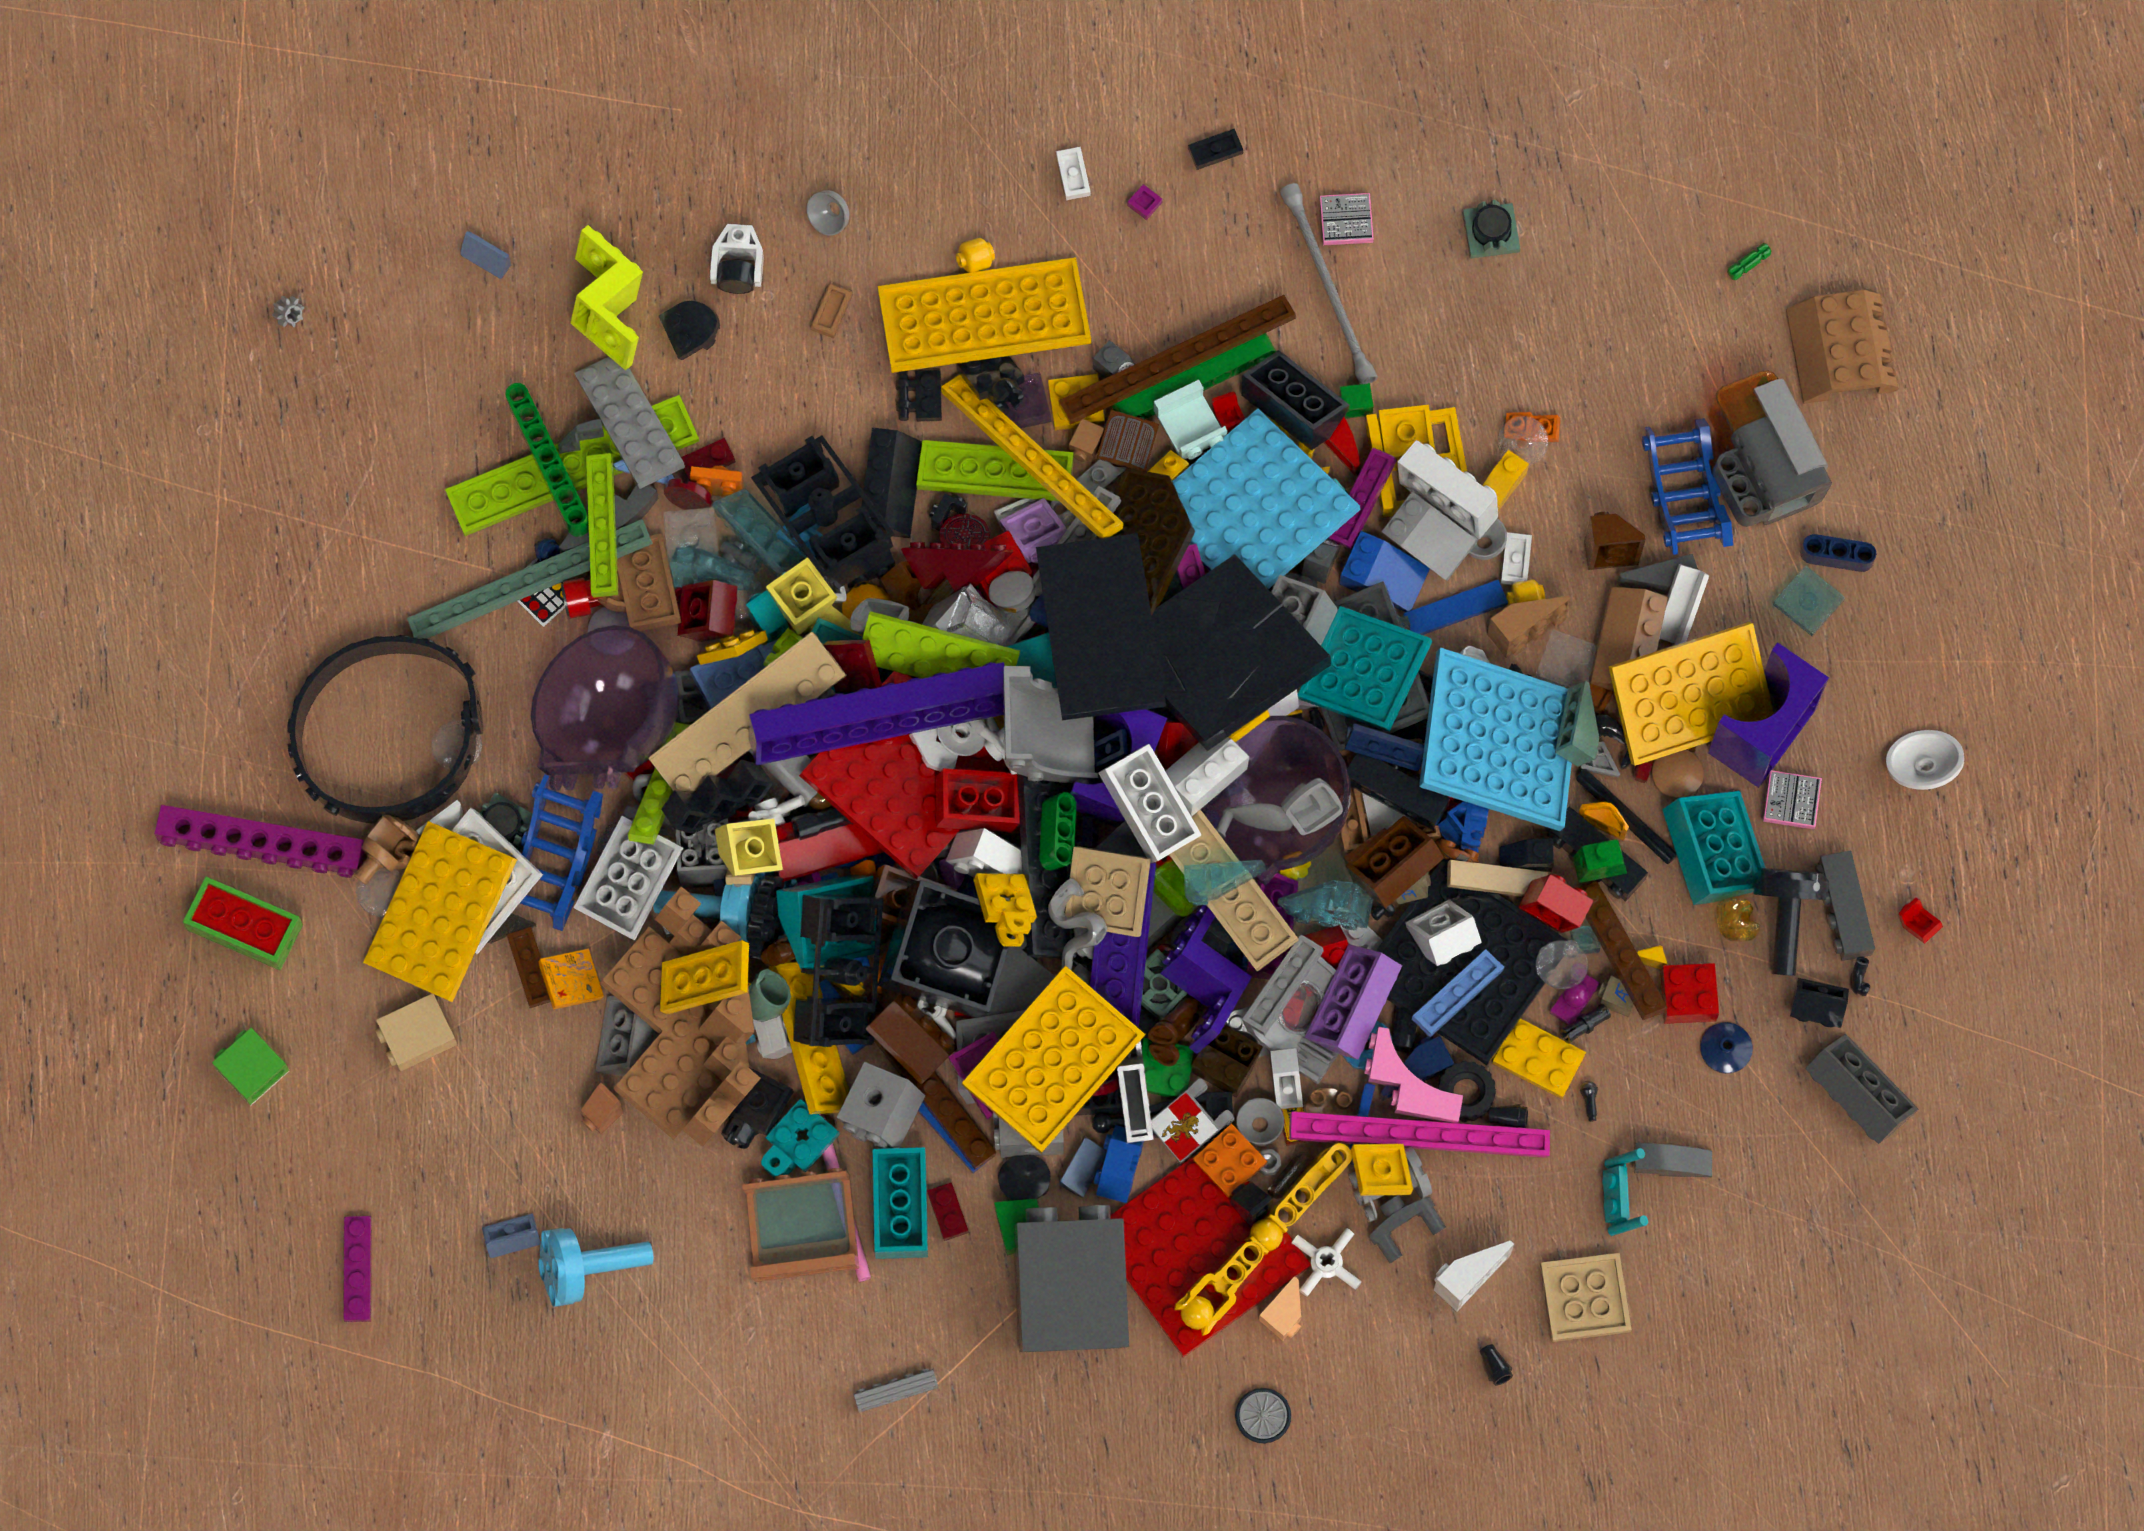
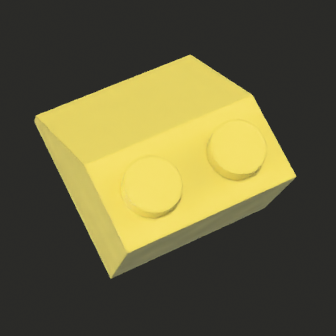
(802, 595)
(749, 847)

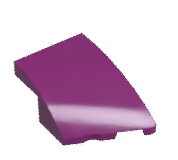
(968, 1058)

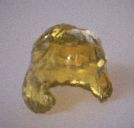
(1734, 920)

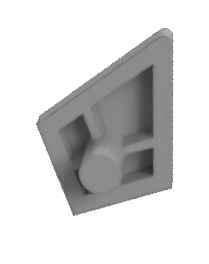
(1602, 763)

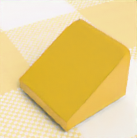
(1653, 957)

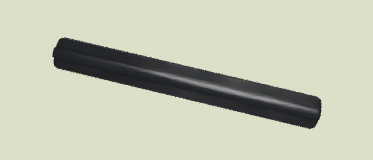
(1635, 824)

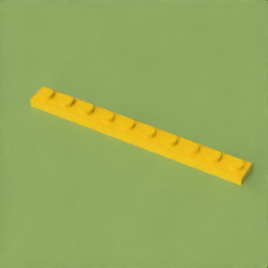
(1033, 459)

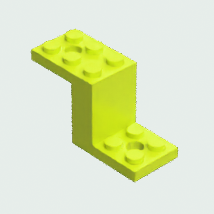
(606, 297)

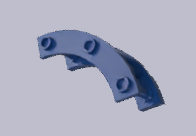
(1709, 490)
(578, 856)

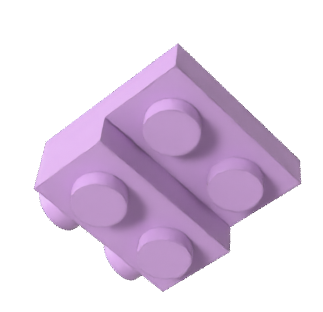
(1034, 527)

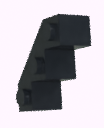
(717, 798)

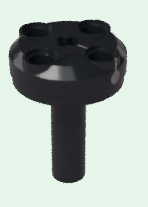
(1790, 889)

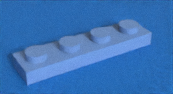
(1457, 993)

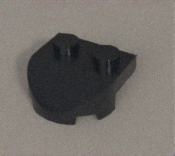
(690, 327)

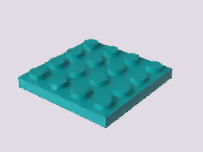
(1368, 669)

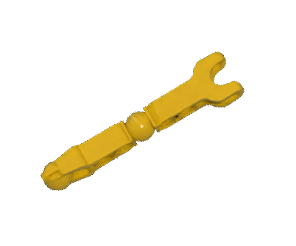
(1264, 1237)

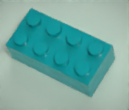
(900, 1203)

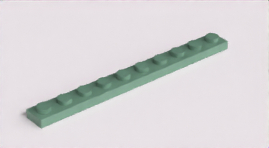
(520, 584)

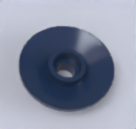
(1722, 1059)

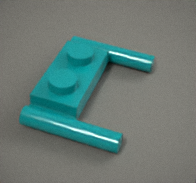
(1616, 1193)

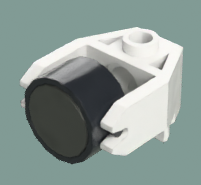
(737, 275)

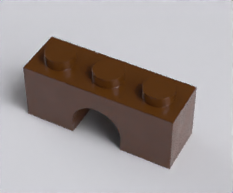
(903, 588)

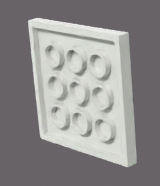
(521, 879)

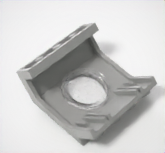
(1289, 1005)

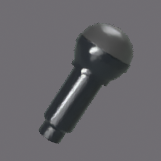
(1589, 1092)

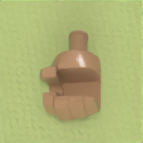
(387, 847)

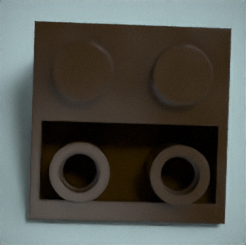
(1227, 1061)

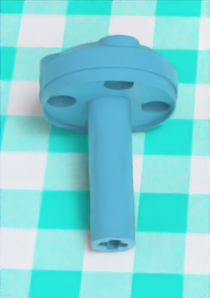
(731, 908)
(564, 1265)

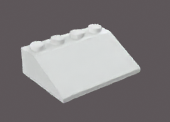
(627, 880)

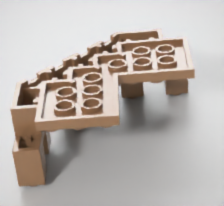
(700, 1059)

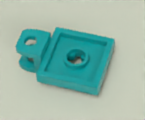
(791, 1152)

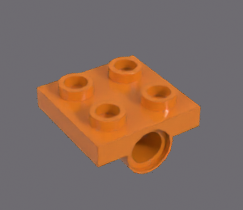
(718, 480)
(1230, 1160)

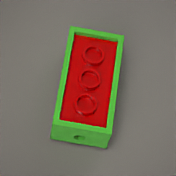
(243, 923)

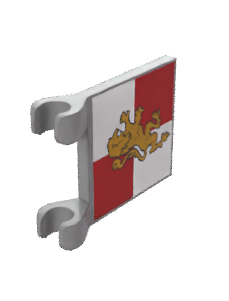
(1186, 1125)

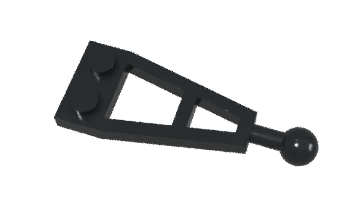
(1215, 1105)

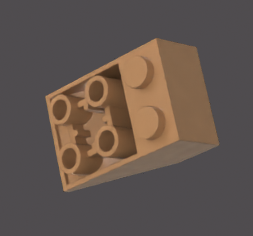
(1526, 621)

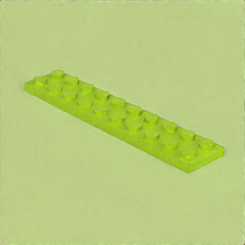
(521, 488)

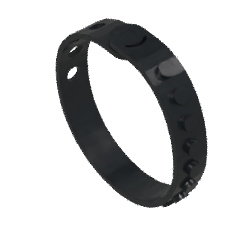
(358, 651)

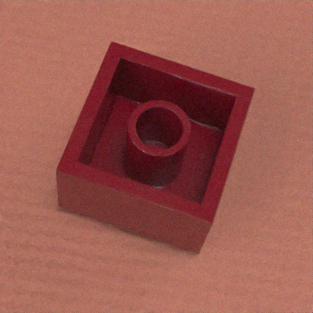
(707, 610)

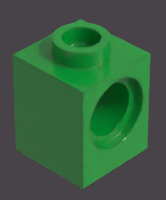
(1359, 400)

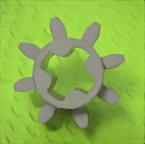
(288, 311)

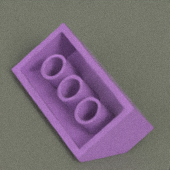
(1353, 1001)

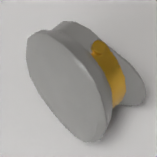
(1012, 591)

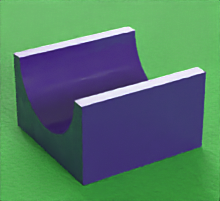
(1142, 729)
(1757, 746)

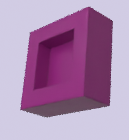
(1144, 202)

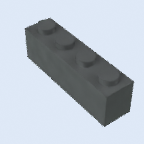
(1846, 907)

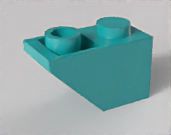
(766, 616)

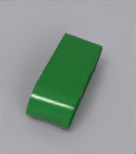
(1057, 831)

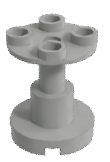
(1419, 1182)

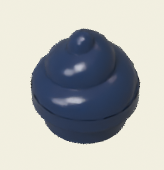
(546, 549)

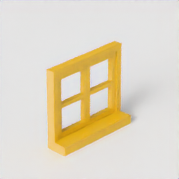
(1448, 416)

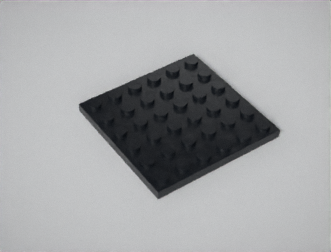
(1505, 933)

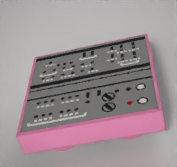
(1346, 219)
(1792, 799)

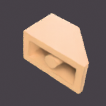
(1284, 1312)

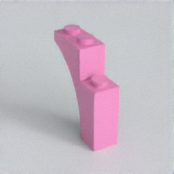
(1413, 1095)

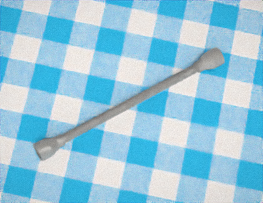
(1293, 199)

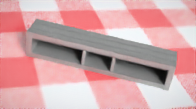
(895, 1390)

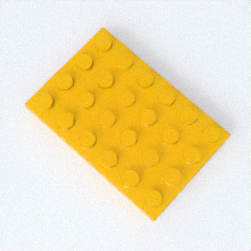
(1683, 691)
(440, 911)
(1053, 1059)

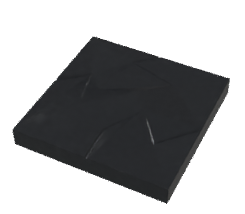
(1230, 652)

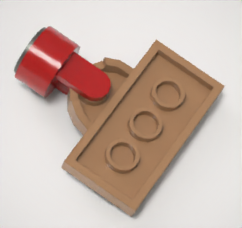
(643, 590)

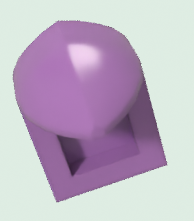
(950, 876)

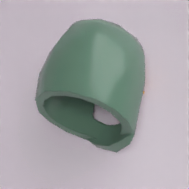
(768, 995)

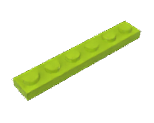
(602, 525)
(649, 814)

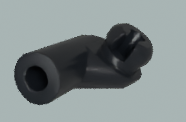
(1858, 974)

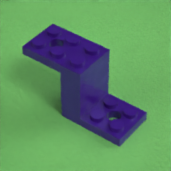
(1204, 976)

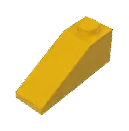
(1507, 476)

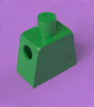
(1599, 860)
(1008, 1215)

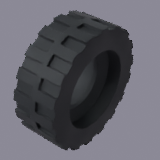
(1481, 1077)

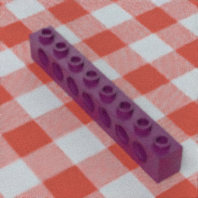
(172, 818)

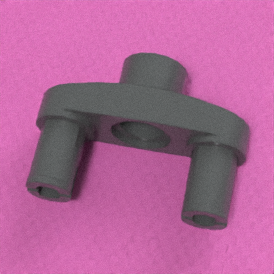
(1397, 1214)

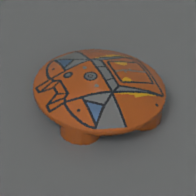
(1449, 852)

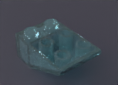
(1330, 904)

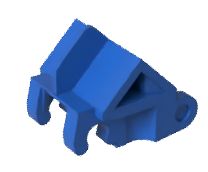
(1465, 825)

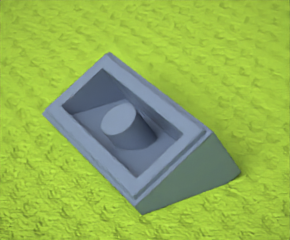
(485, 255)
(1083, 1168)
(511, 1236)

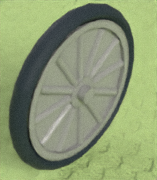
(1263, 1415)

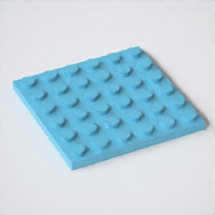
(1260, 501)
(1496, 740)

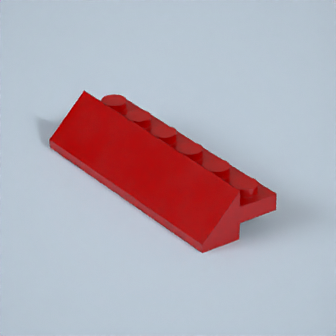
(821, 851)

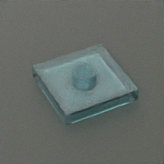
(1808, 601)

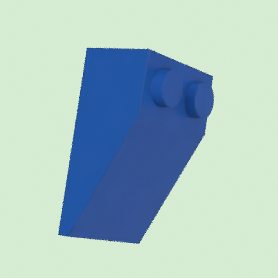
(1378, 561)

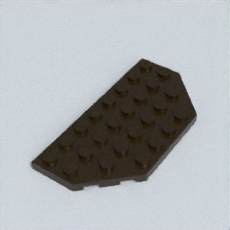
(1163, 526)

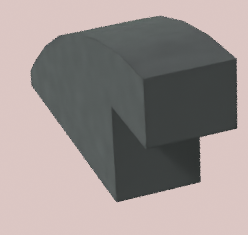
(626, 513)
(1135, 1097)

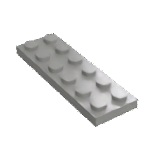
(630, 421)

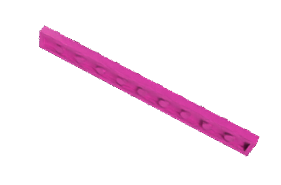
(1420, 1134)

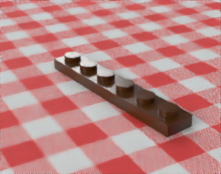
(1622, 954)

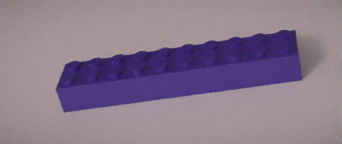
(876, 713)

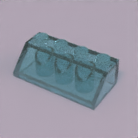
(759, 532)

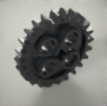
(764, 921)

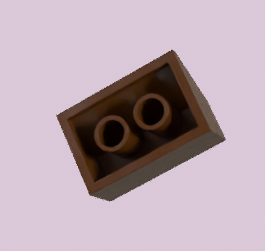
(1612, 542)
(912, 1037)

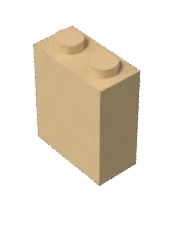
(415, 1033)

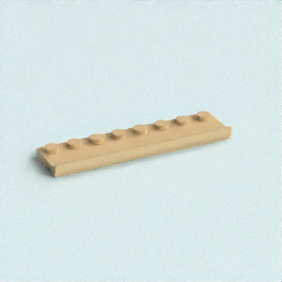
(723, 732)

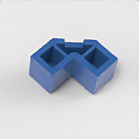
(1119, 1166)

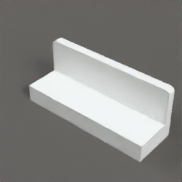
(1683, 603)

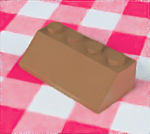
(1628, 630)

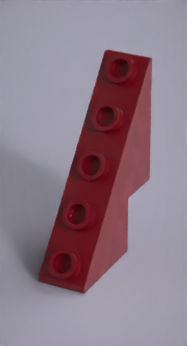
(955, 563)

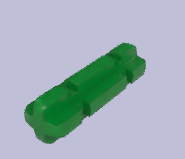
(1749, 261)

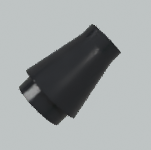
(1509, 1116)
(1496, 1366)

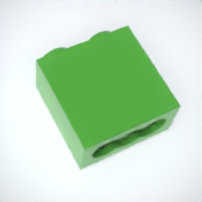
(250, 1066)

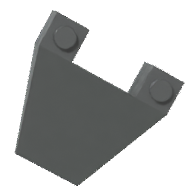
(1023, 981)

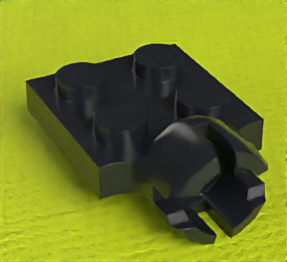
(995, 380)
(756, 1111)

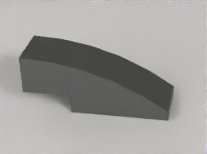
(1674, 1160)

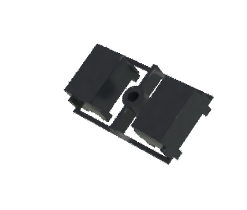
(809, 479)
(838, 919)

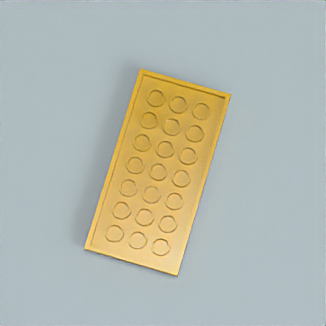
(984, 315)

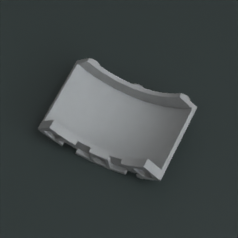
(1036, 736)

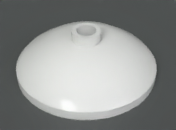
(1925, 759)

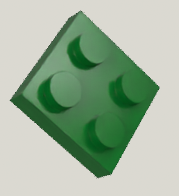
(1167, 1080)

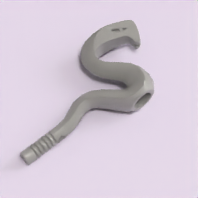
(1093, 922)

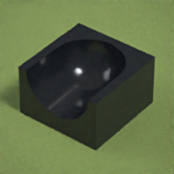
(944, 951)

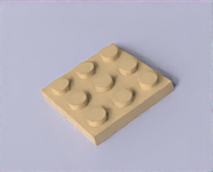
(1112, 888)
(1585, 1297)

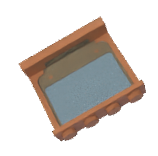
(801, 1225)

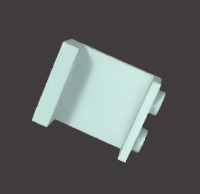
(1189, 421)

